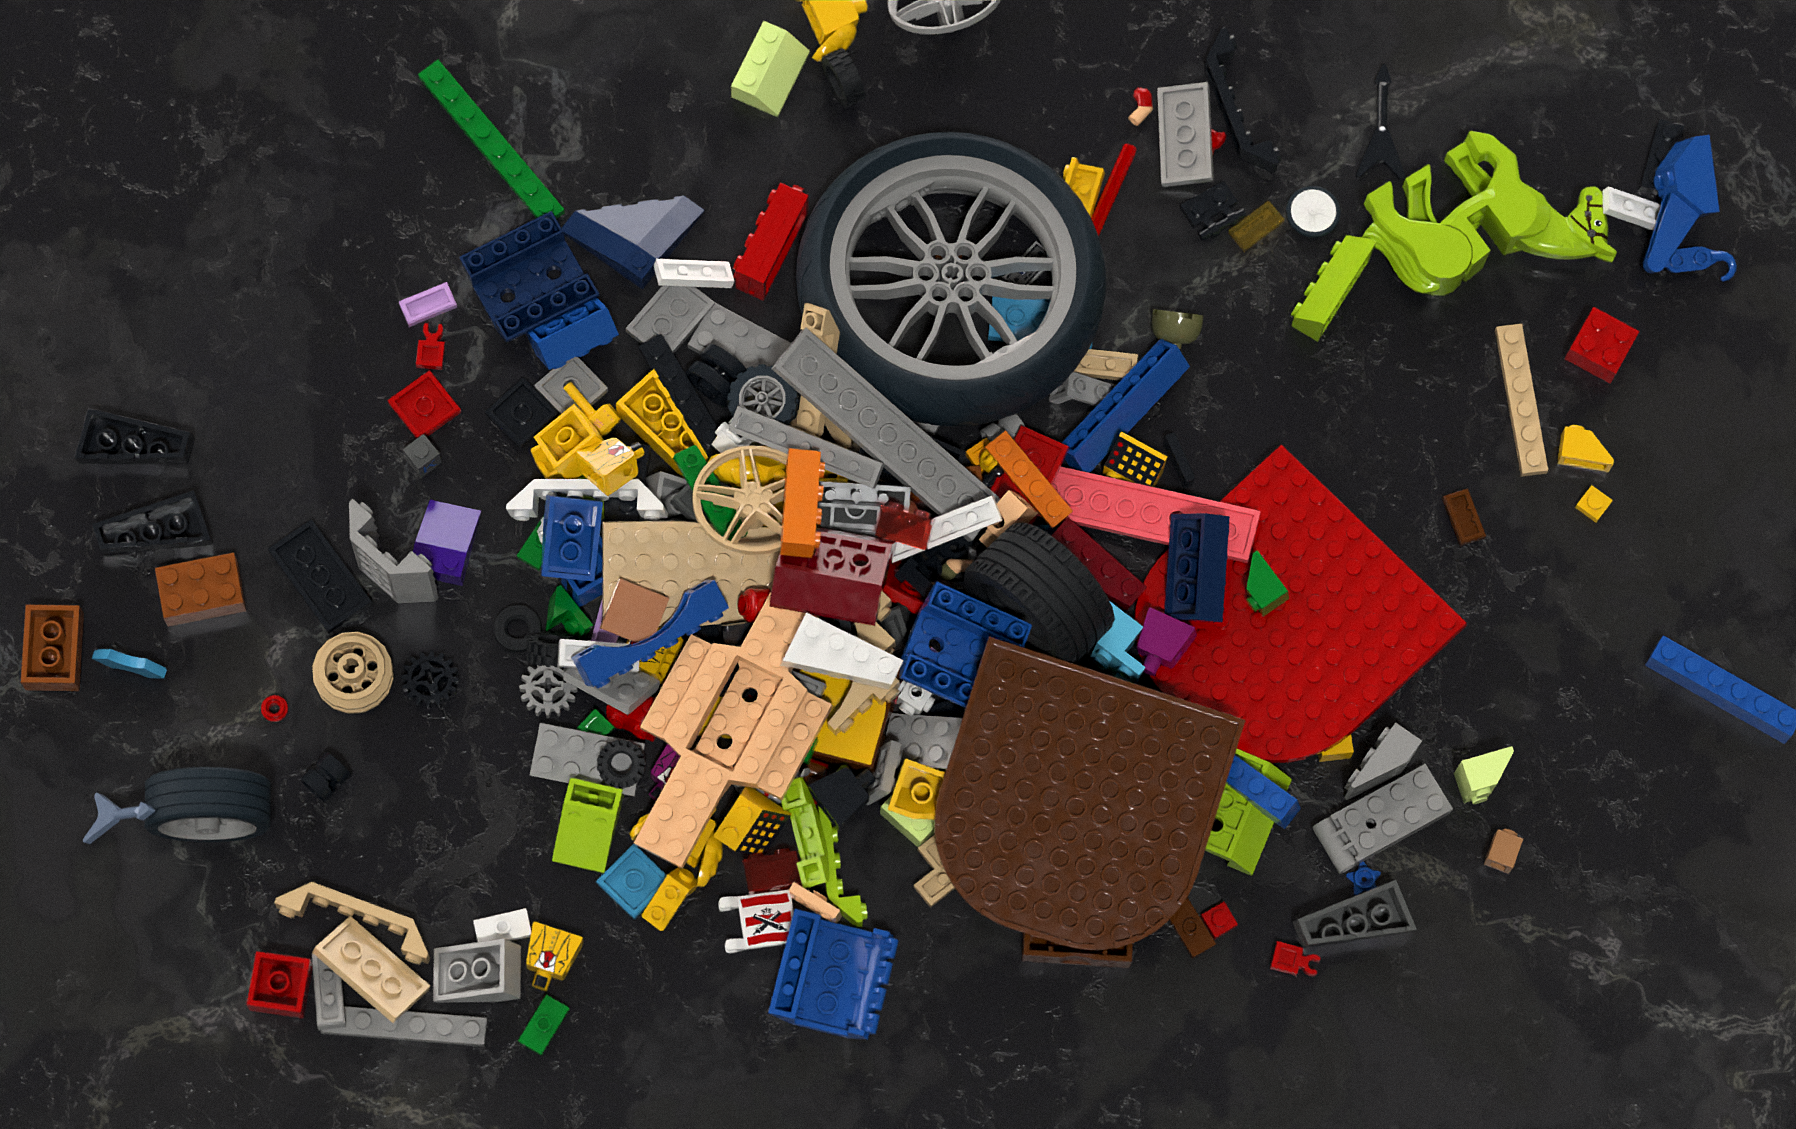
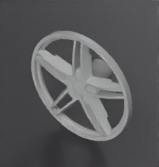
(948, 11)

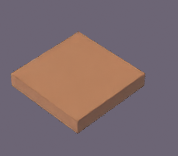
(633, 611)

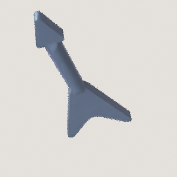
(111, 814)

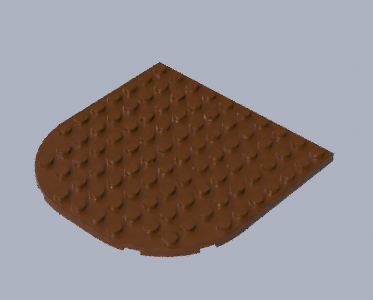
(1078, 799)

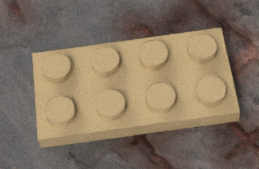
(371, 969)

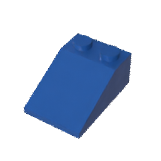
(570, 537)

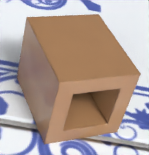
(1503, 850)

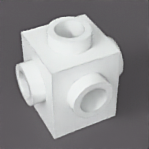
(914, 705)

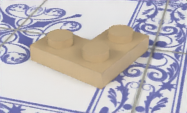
(936, 883)

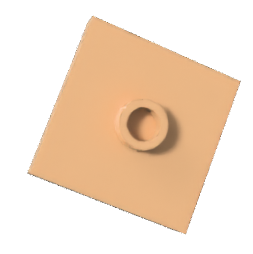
(815, 902)

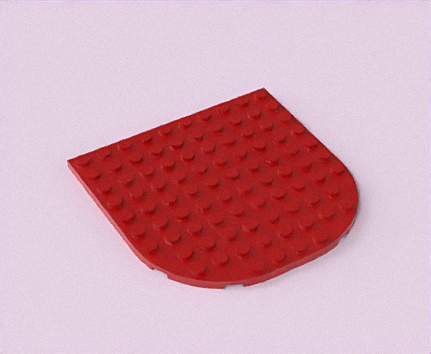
(1327, 654)

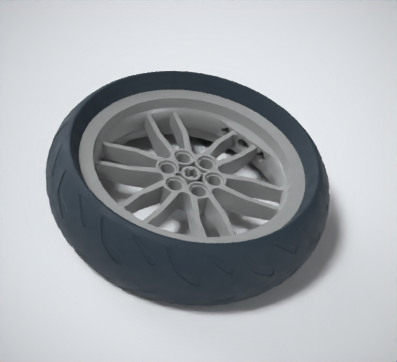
(993, 172)

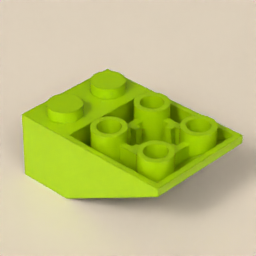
(587, 825)

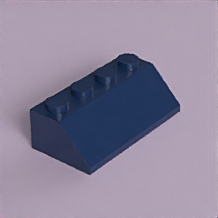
(1197, 567)

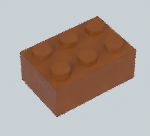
(200, 589)
(52, 647)

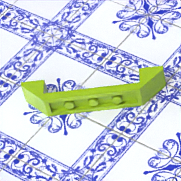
(851, 906)

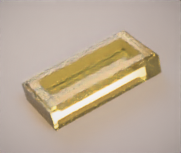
(1256, 226)

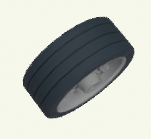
(208, 804)

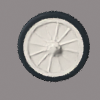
(1313, 211)

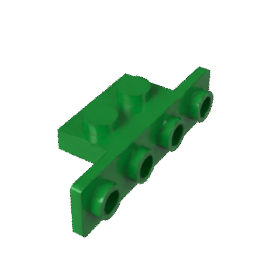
(690, 464)

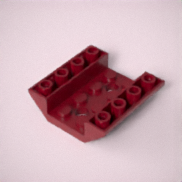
(831, 581)

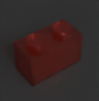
(771, 872)

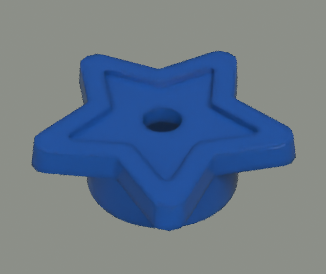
(1356, 877)

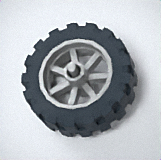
(764, 374)

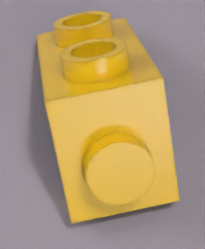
(669, 897)

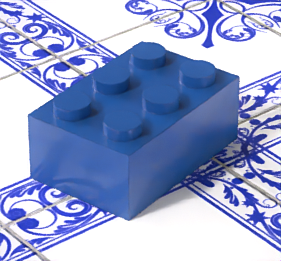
(573, 334)

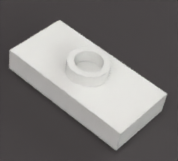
(506, 926)

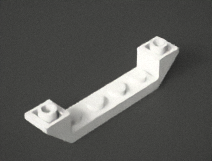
(526, 502)

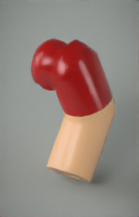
(1144, 102)

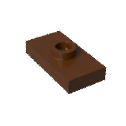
(1464, 517)
(1191, 930)

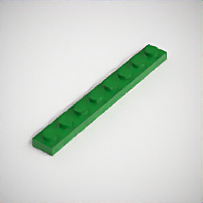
(489, 141)

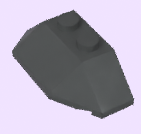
(856, 507)

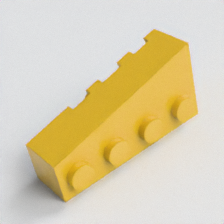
(657, 420)

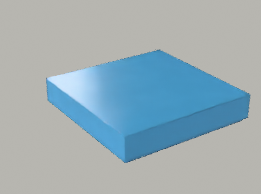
(632, 881)

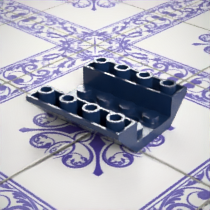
(520, 266)

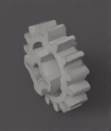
(538, 688)

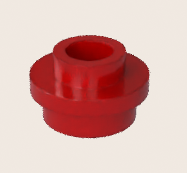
(271, 701)

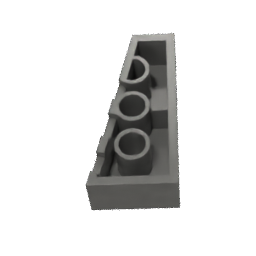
(1361, 917)

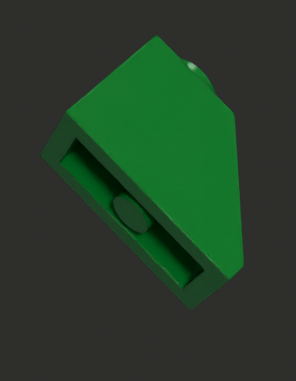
(1264, 587)

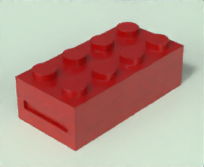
(771, 240)

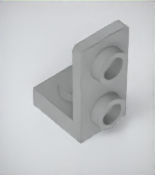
(1081, 389)

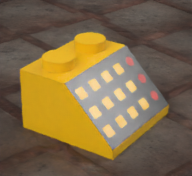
(1134, 462)
(752, 823)

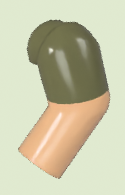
(953, 567)

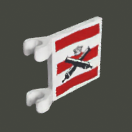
(763, 919)

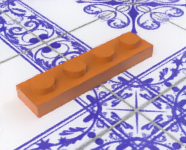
(1028, 479)

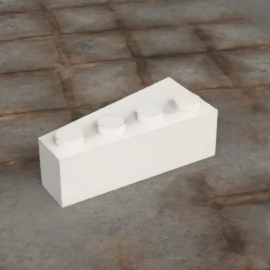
(836, 653)

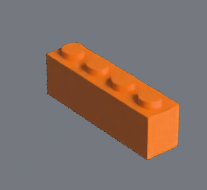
(800, 503)

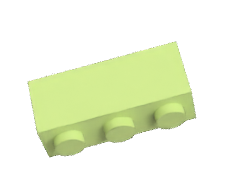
(769, 69)

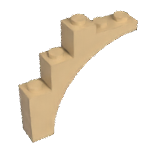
(860, 694)

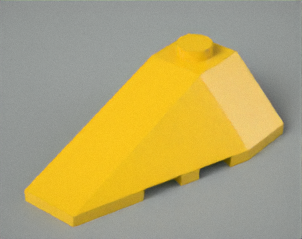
(916, 791)

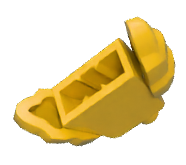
(833, 23)
(768, 469)
(706, 845)

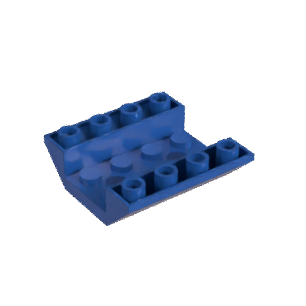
(962, 630)

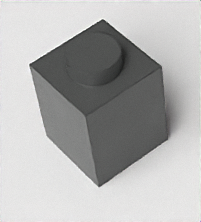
(422, 456)

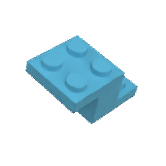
(1112, 648)

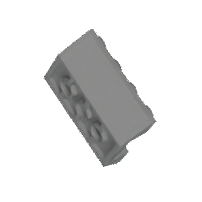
(405, 583)

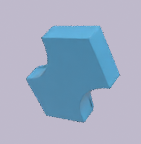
(129, 663)

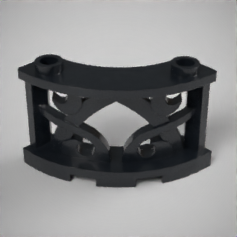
(919, 576)

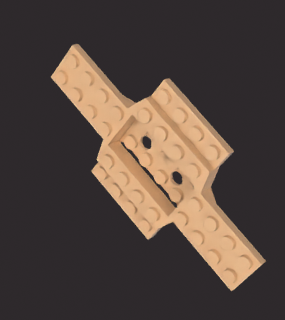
(766, 735)

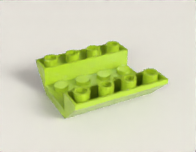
(1243, 825)

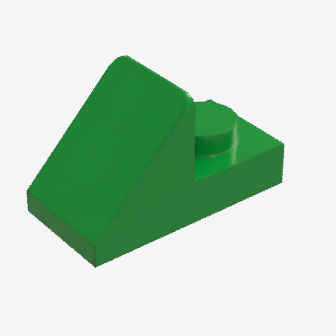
(565, 610)

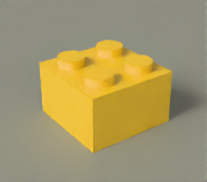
(565, 437)

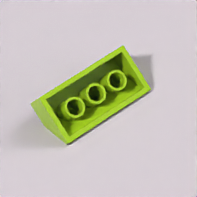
(1332, 286)

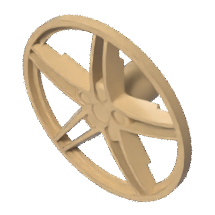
(751, 501)

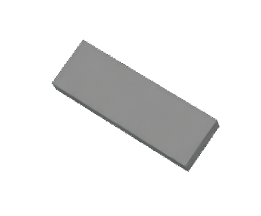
(328, 996)

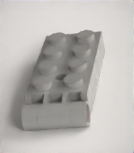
(1393, 810)

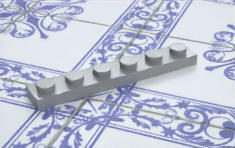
(782, 437)
(413, 1027)

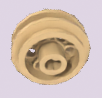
(360, 699)

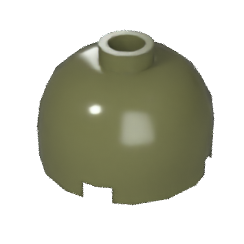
(1176, 326)

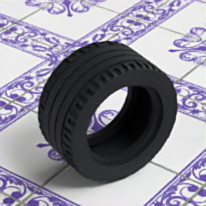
(1045, 586)

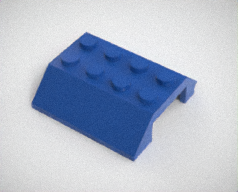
(833, 976)

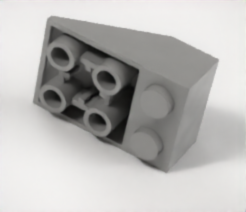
(1393, 753)

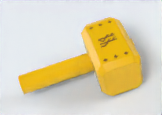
(603, 419)

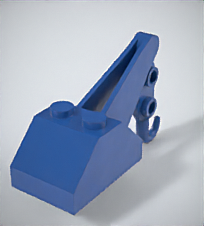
(1687, 192)

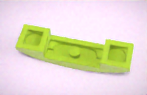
(808, 834)

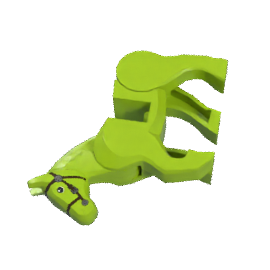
(1516, 217)

